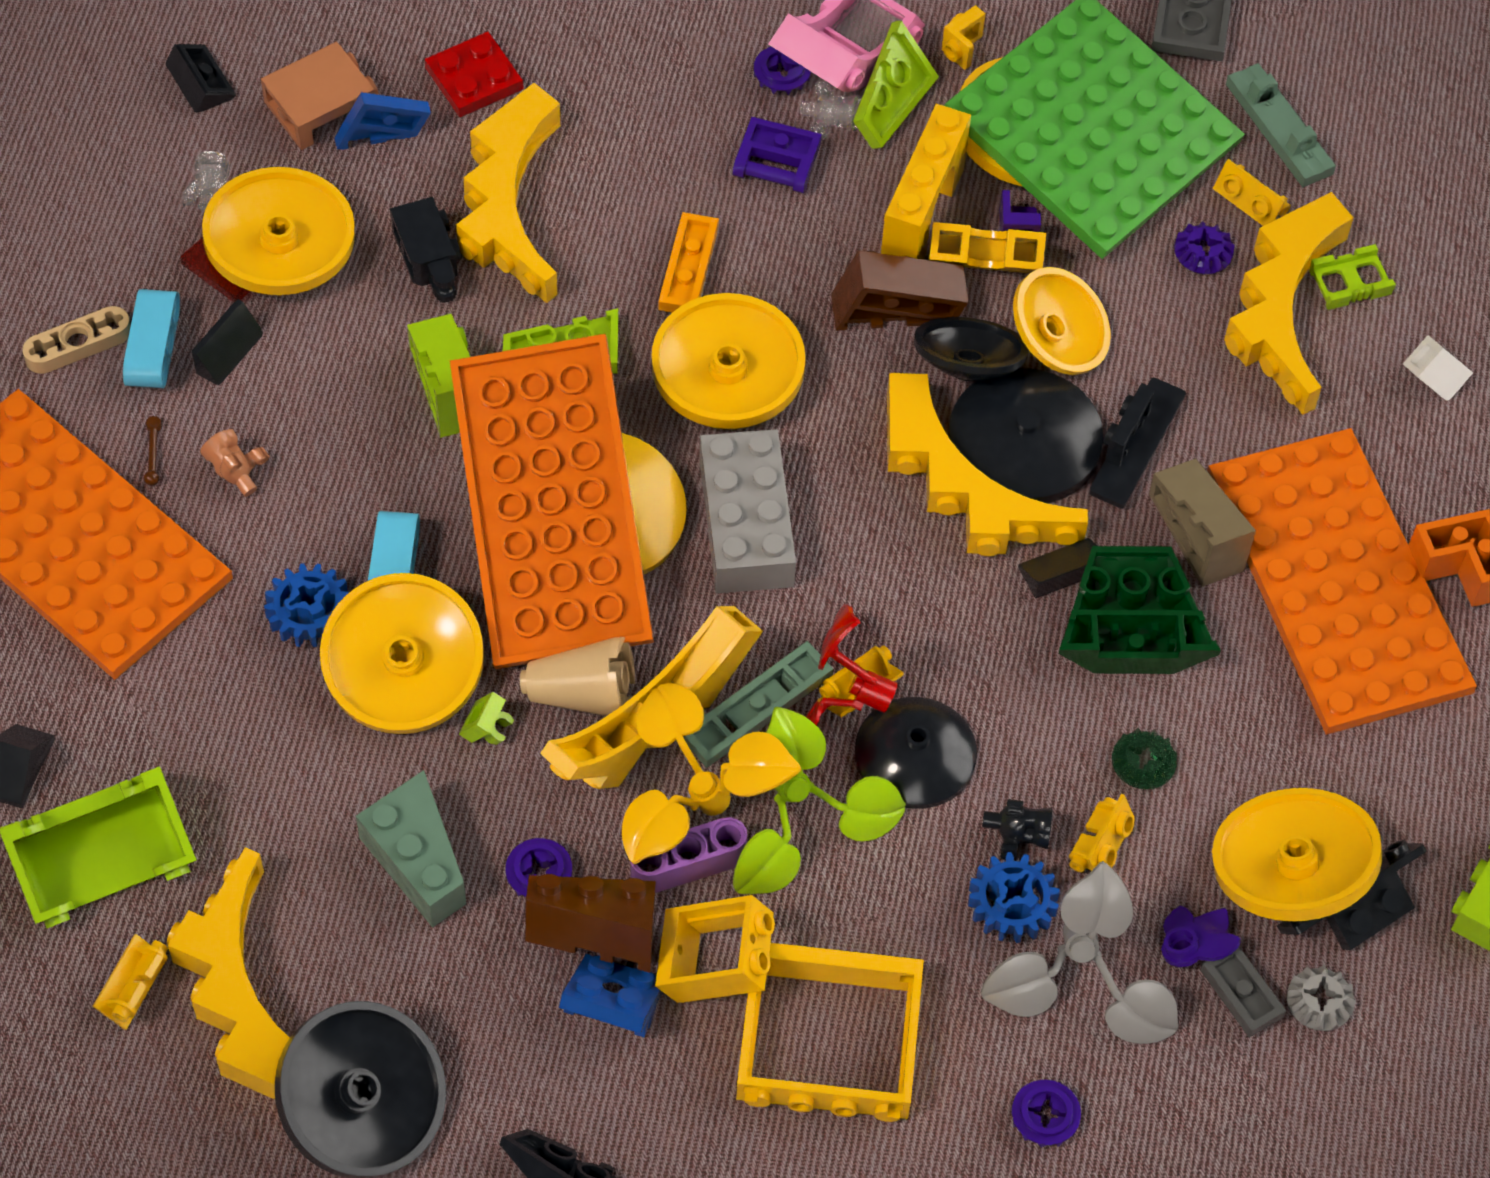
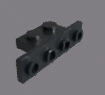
(1135, 440)
(1377, 908)

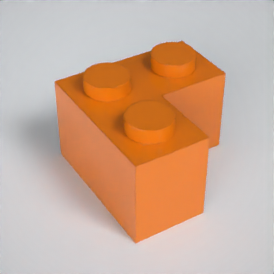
(1456, 547)

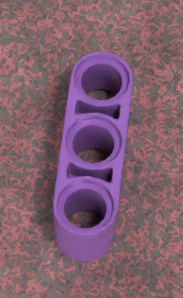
(702, 841)

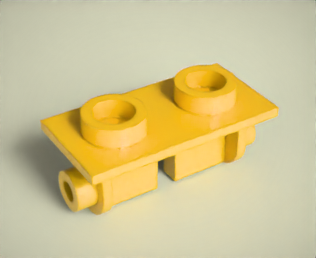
(1250, 194)
(838, 684)
(1111, 823)
(131, 980)

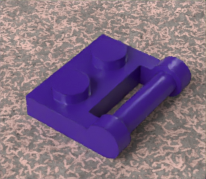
(781, 145)

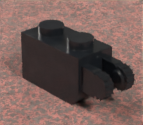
(426, 246)

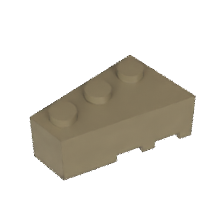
(1202, 521)

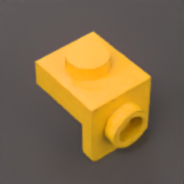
(961, 34)

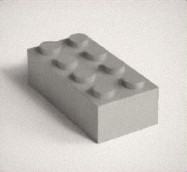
(747, 511)

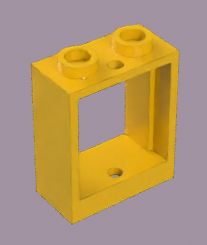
(681, 941)

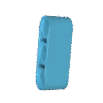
(151, 338)
(394, 543)

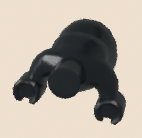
(1020, 825)

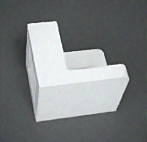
(1437, 368)

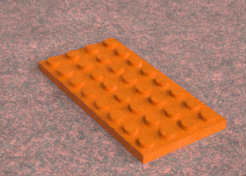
(550, 499)
(91, 544)
(1343, 582)

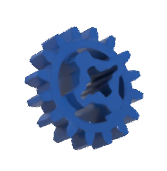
(307, 607)
(1018, 913)

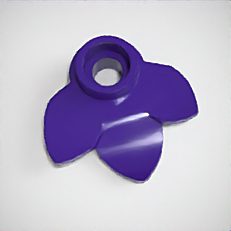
(1197, 937)

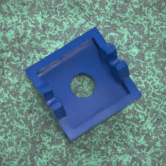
(629, 1008)

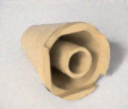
(583, 678)

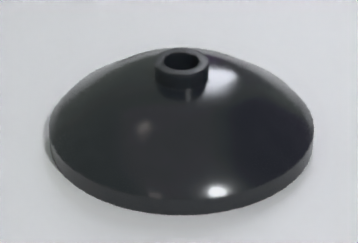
(970, 347)
(922, 771)

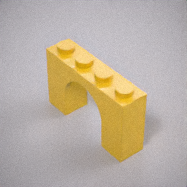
(931, 170)

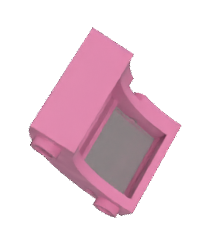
(843, 39)

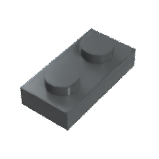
(1244, 992)

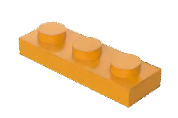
(688, 261)

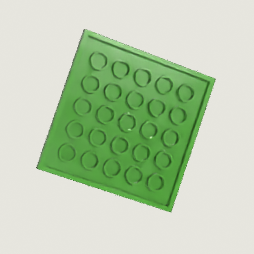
(1094, 124)

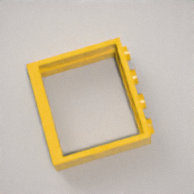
(840, 968)

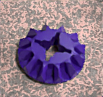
(766, 71)
(1192, 255)
(545, 852)
(1062, 1104)

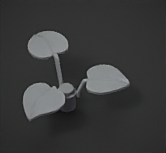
(1091, 906)

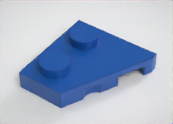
(382, 119)

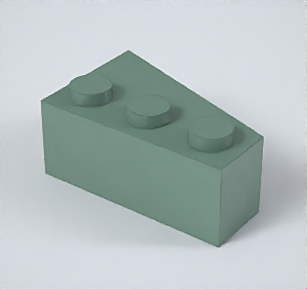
(414, 848)

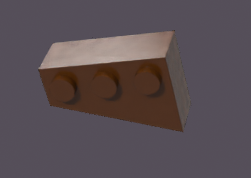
(897, 289)
(592, 915)

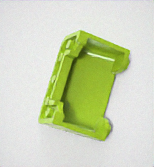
(97, 846)

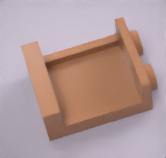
(315, 91)

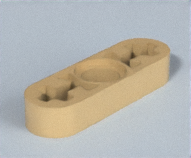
(84, 325)

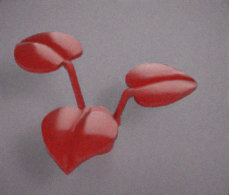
(866, 685)

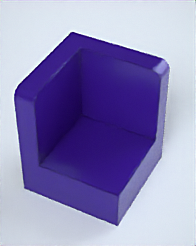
(1017, 217)

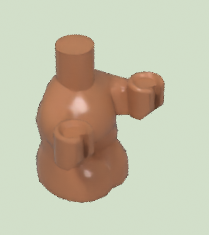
(230, 462)

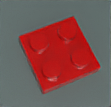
(473, 74)

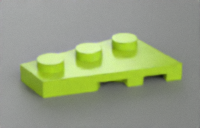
(895, 86)
(579, 328)

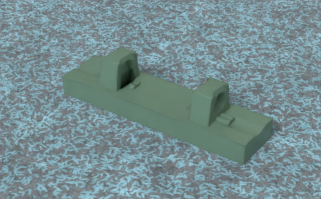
(1281, 125)
(754, 703)

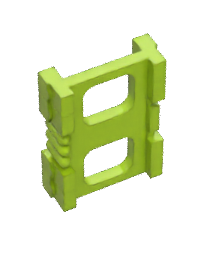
(1346, 267)

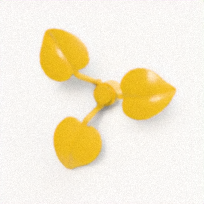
(755, 766)

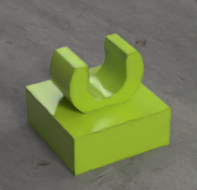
(483, 717)

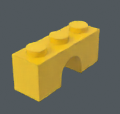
(986, 249)

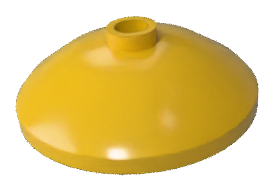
(1061, 321)

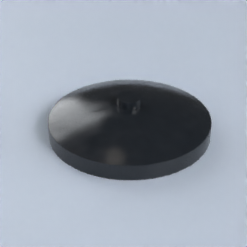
(1029, 433)
(360, 1089)

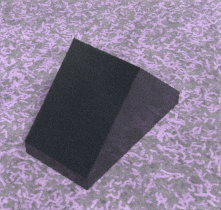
(21, 760)

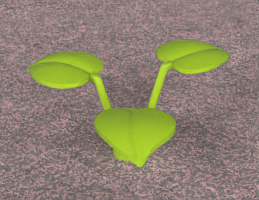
(870, 811)

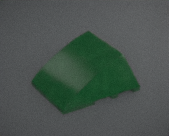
(1136, 615)

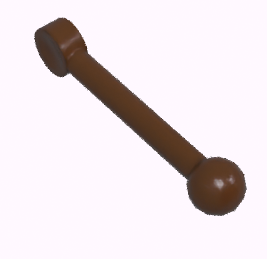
(153, 426)

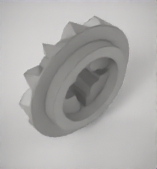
(1306, 1007)

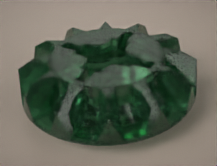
(1155, 772)

